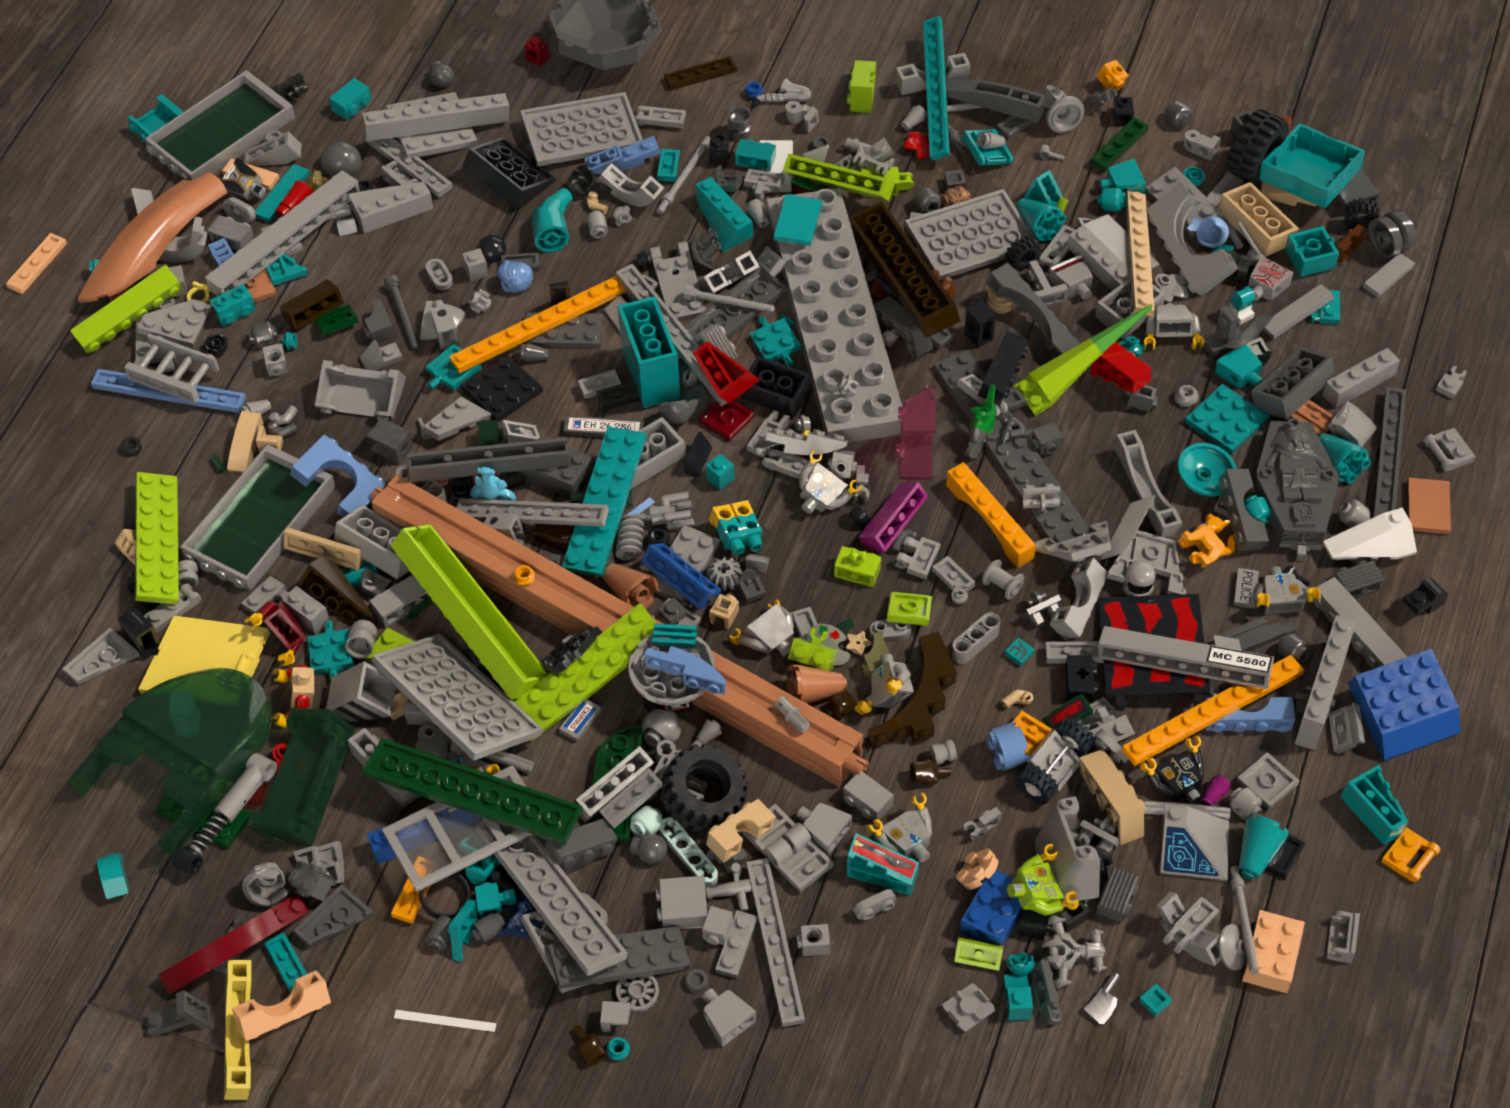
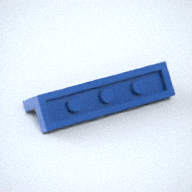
(679, 575)

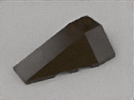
(333, 590)

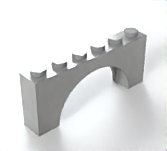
(1169, 217)
(1325, 682)

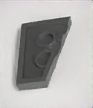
(332, 916)

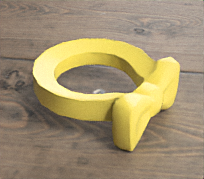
(196, 286)

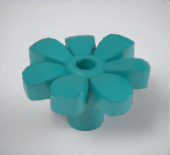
(1132, 345)

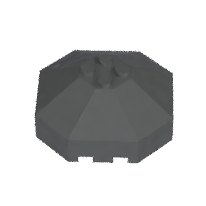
(604, 31)

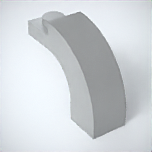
(629, 191)
(186, 247)
(1204, 946)

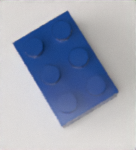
(992, 911)

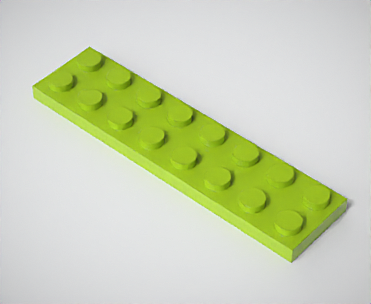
(156, 538)
(602, 661)

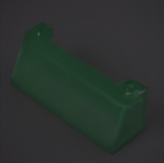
(304, 777)

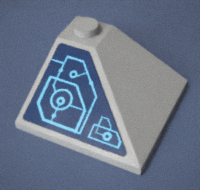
(1194, 844)

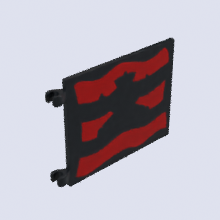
(1156, 615)

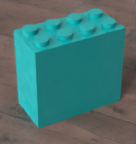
(649, 352)

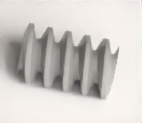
(629, 538)

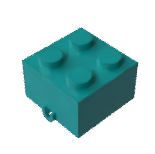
(1312, 251)

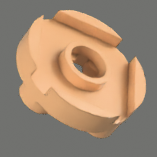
(976, 868)

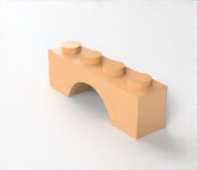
(307, 995)

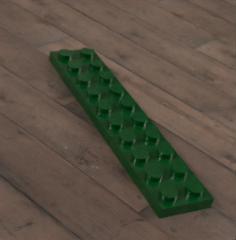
(473, 791)

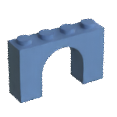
(327, 455)

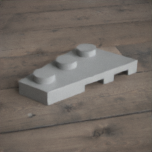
(455, 417)

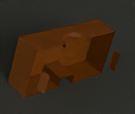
(1350, 242)

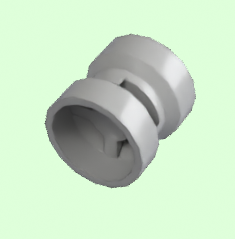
(187, 573)
(943, 752)

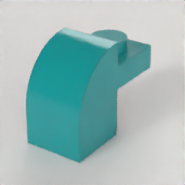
(113, 875)

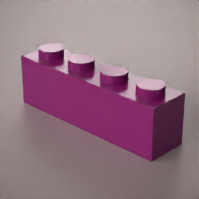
(893, 517)

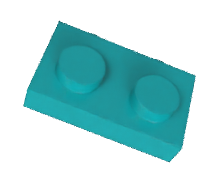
(233, 305)

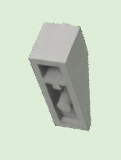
(275, 151)

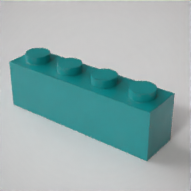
(723, 215)

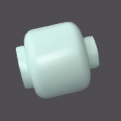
(646, 821)

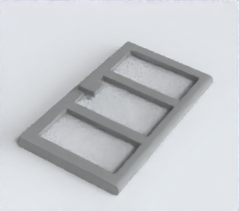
(448, 839)

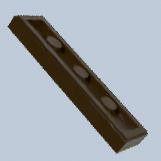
(700, 73)

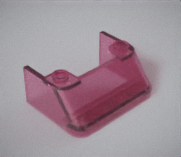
(917, 431)

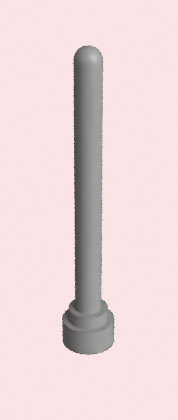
(692, 293)

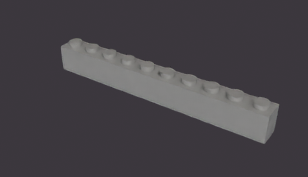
(282, 234)

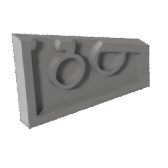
(100, 656)

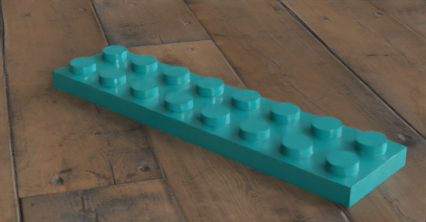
(610, 487)

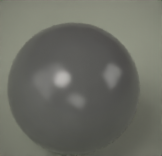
(340, 157)

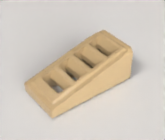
(124, 543)

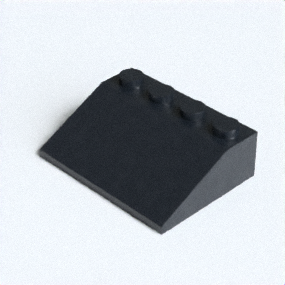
(507, 171)

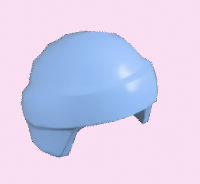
(1211, 231)

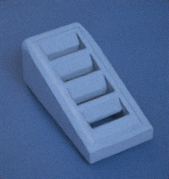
(218, 249)

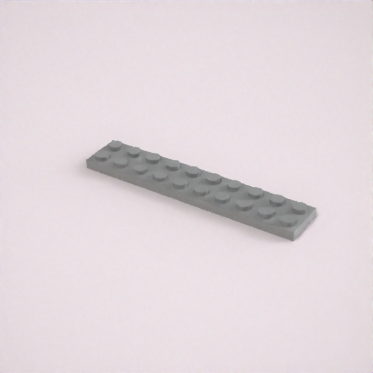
(561, 905)

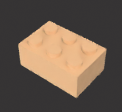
(1276, 950)

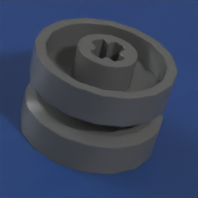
(1392, 233)

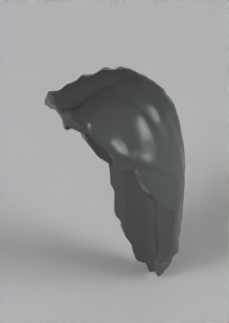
(681, 410)

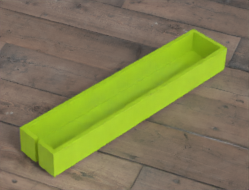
(469, 610)

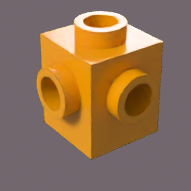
(1112, 75)

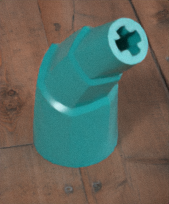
(549, 223)

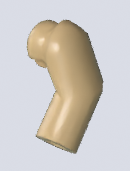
(594, 204)
(1017, 697)

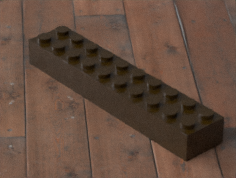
(904, 269)

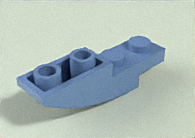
(625, 158)
(694, 670)

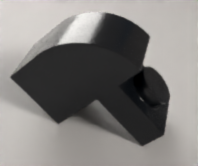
(1426, 597)

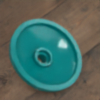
(1205, 461)

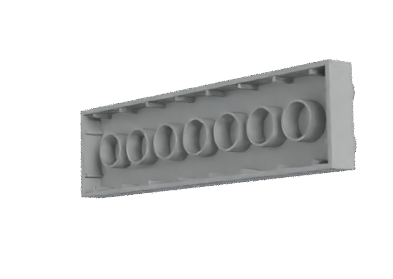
(838, 324)

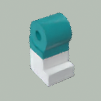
(1242, 303)

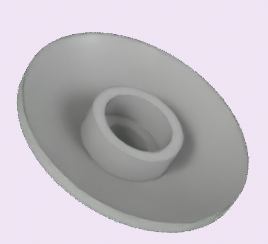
(1232, 947)

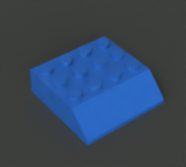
(1406, 704)

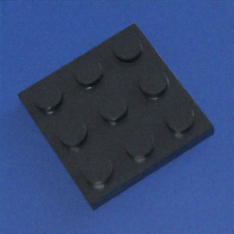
(501, 387)

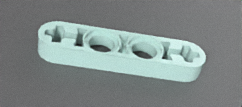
(691, 850)

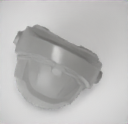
(264, 884)

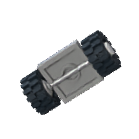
(1055, 760)

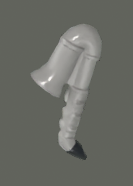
(791, 92)

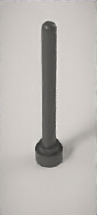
(393, 284)

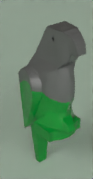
(982, 425)

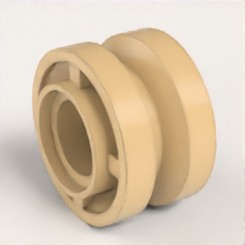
(997, 304)

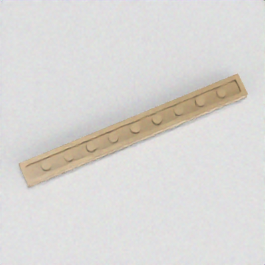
(1139, 252)

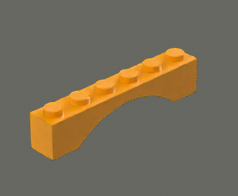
(1013, 539)

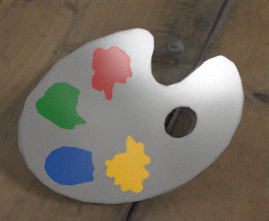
(833, 638)

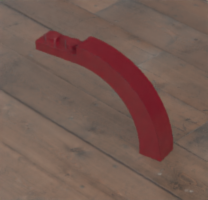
(233, 943)

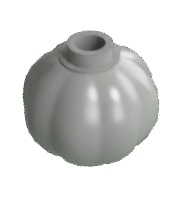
(661, 725)

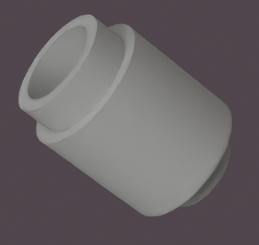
(597, 224)

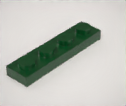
(1119, 144)

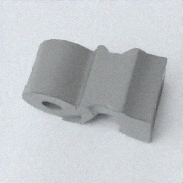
(796, 113)

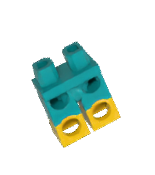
(737, 527)

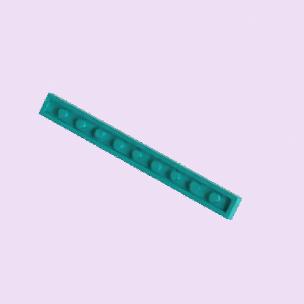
(936, 88)

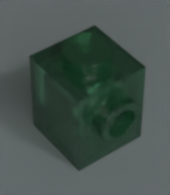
(489, 433)

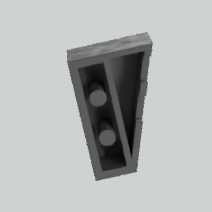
(583, 846)

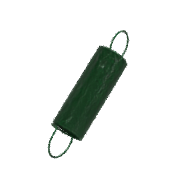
(218, 464)

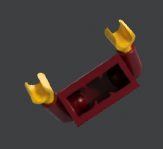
(284, 626)

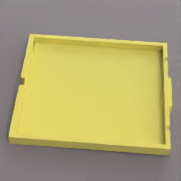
(202, 645)

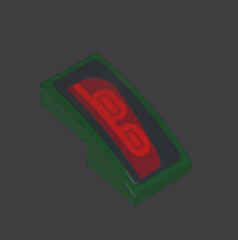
(801, 186)
(1074, 708)

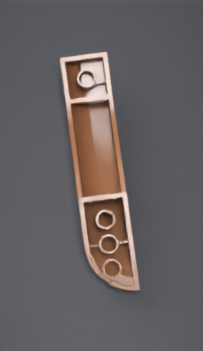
(148, 235)

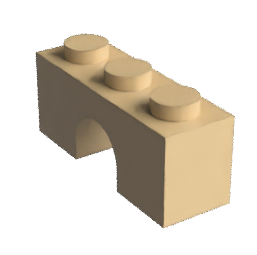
(752, 818)

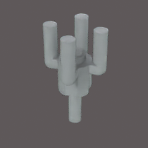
(666, 513)

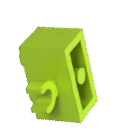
(857, 566)
(813, 652)

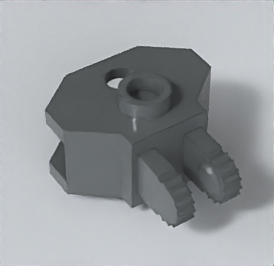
(311, 880)

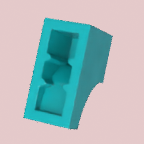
(1018, 997)

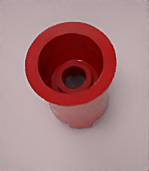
(295, 196)

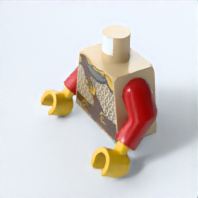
(300, 689)

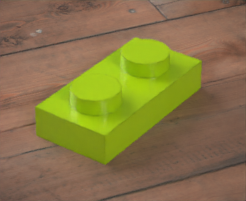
(978, 954)

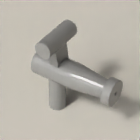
(738, 888)

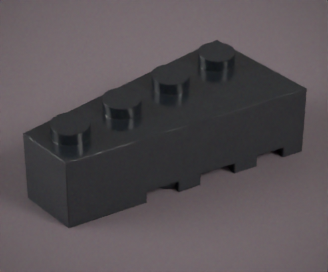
(1004, 366)

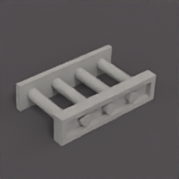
(171, 385)

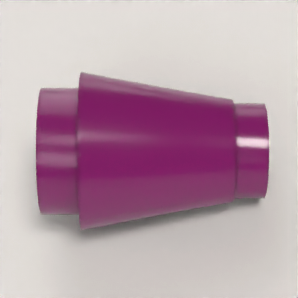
(1215, 790)

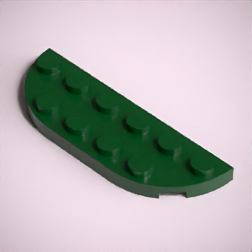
(608, 756)

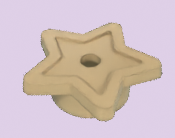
(858, 648)

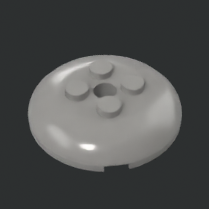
(660, 685)

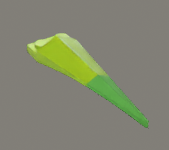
(1052, 379)

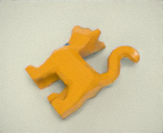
(1207, 541)

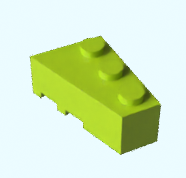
(862, 86)

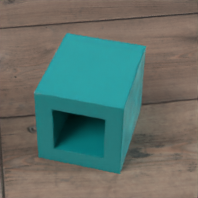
(720, 472)

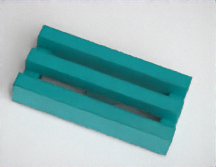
(674, 632)

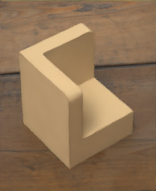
(272, 440)

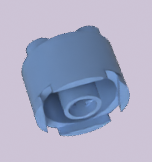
(1007, 746)

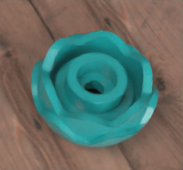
(1194, 175)
(1020, 964)

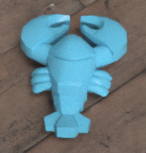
(490, 487)

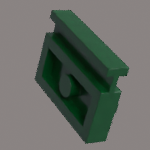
(336, 319)

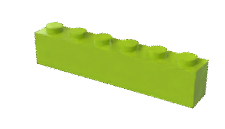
(838, 177)
(126, 309)

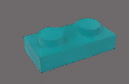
(668, 165)

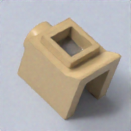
(725, 608)

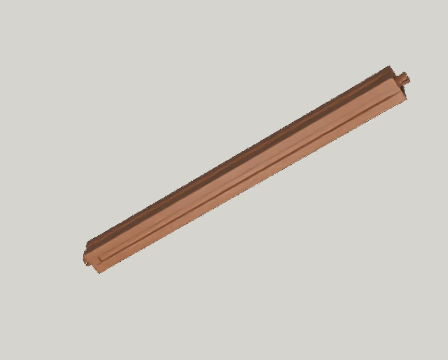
(576, 604)

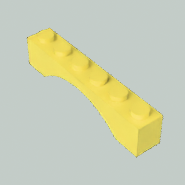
(237, 1057)

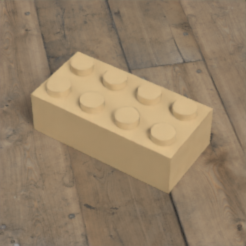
(1259, 216)

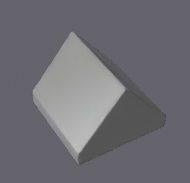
(757, 563)

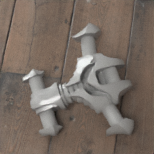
(1066, 951)

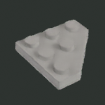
(177, 323)

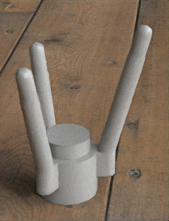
(1254, 252)

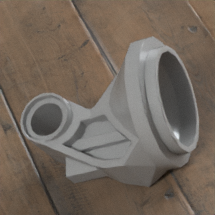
(1064, 111)

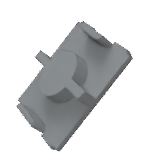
(968, 1007)

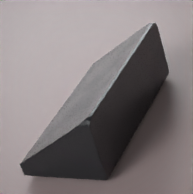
(697, 455)

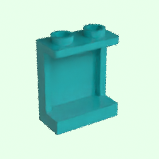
(155, 118)

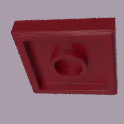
(726, 419)

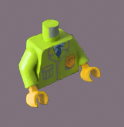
(1038, 887)

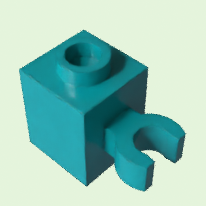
(491, 900)

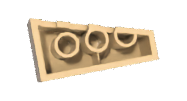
(1114, 795)

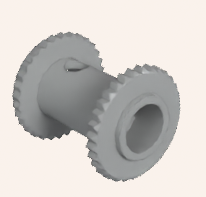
(1003, 579)

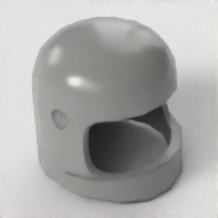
(1140, 574)

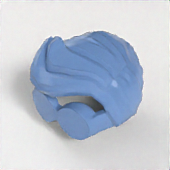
(516, 275)

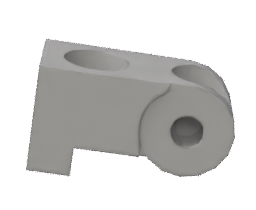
(1201, 144)

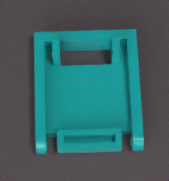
(990, 156)

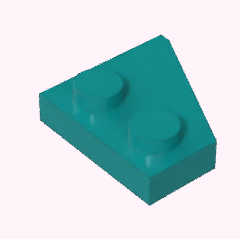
(285, 269)
(461, 928)

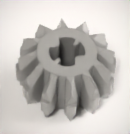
(724, 573)

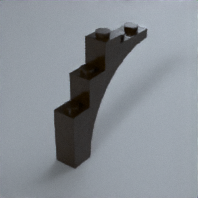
(929, 698)

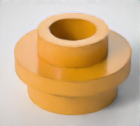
(524, 570)

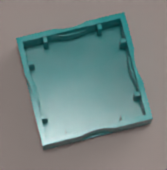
(1312, 165)

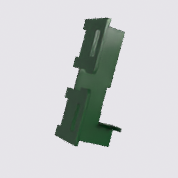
(414, 612)

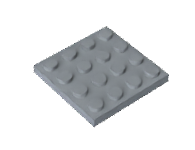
(435, 142)

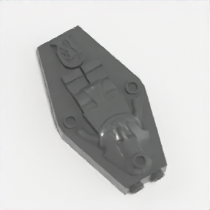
(1296, 482)

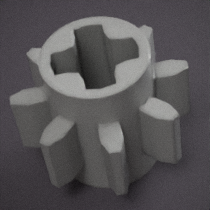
(479, 301)

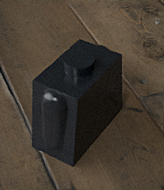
(139, 633)

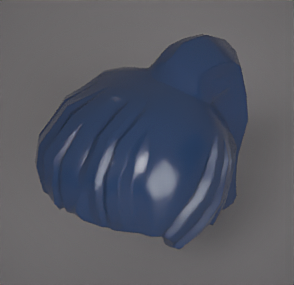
(514, 924)

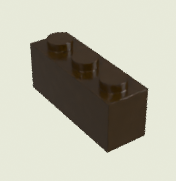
(311, 304)

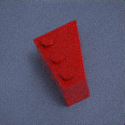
(1122, 368)
(723, 372)

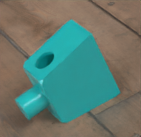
(1124, 176)
(1240, 367)

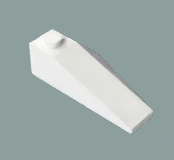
(1381, 536)

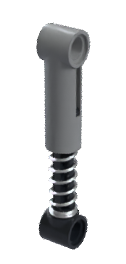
(258, 770)

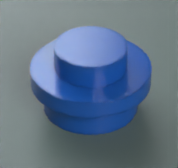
(753, 89)

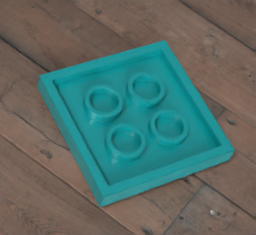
(1227, 419)

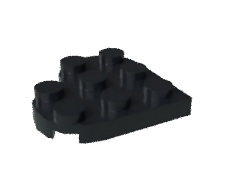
(573, 649)

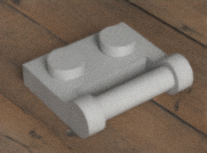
(1454, 447)

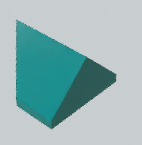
(1044, 189)

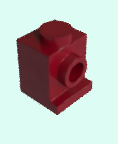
(537, 47)

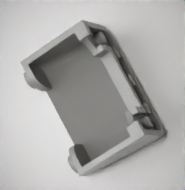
(359, 391)
(1074, 867)

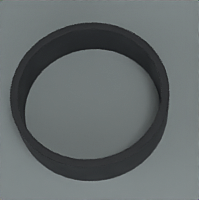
(435, 914)

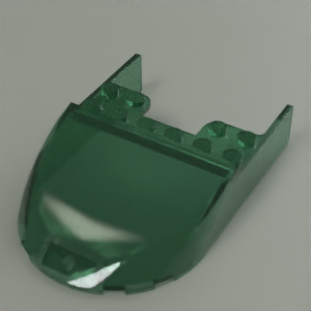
(197, 729)

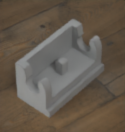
(396, 176)
(1343, 936)

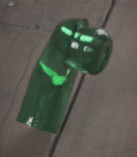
(845, 626)

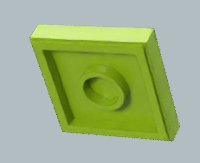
(909, 608)

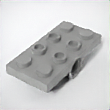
(792, 851)

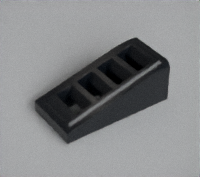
(559, 292)

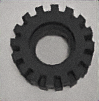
(1361, 206)
(1023, 252)

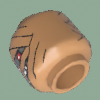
(955, 195)

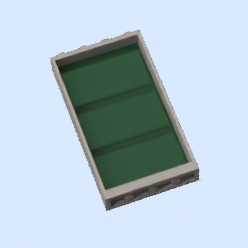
(220, 127)
(249, 522)

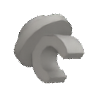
(845, 386)

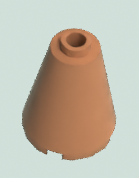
(631, 585)
(814, 684)

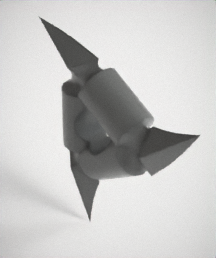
(1014, 422)

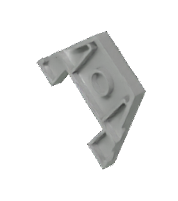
(1079, 547)
(1156, 551)

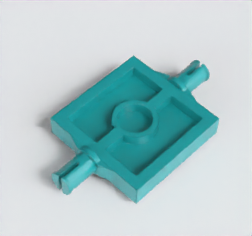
(775, 340)
(446, 373)
(329, 652)

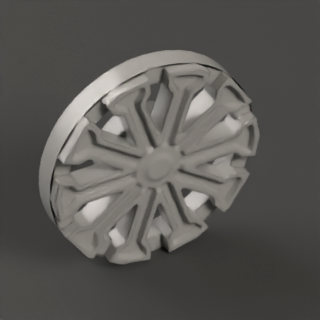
(638, 991)

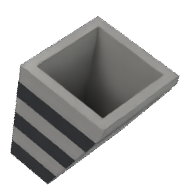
(361, 694)

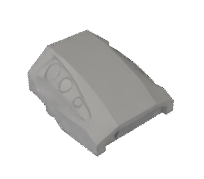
(1352, 424)

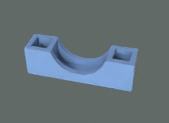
(1277, 715)

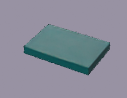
(798, 220)

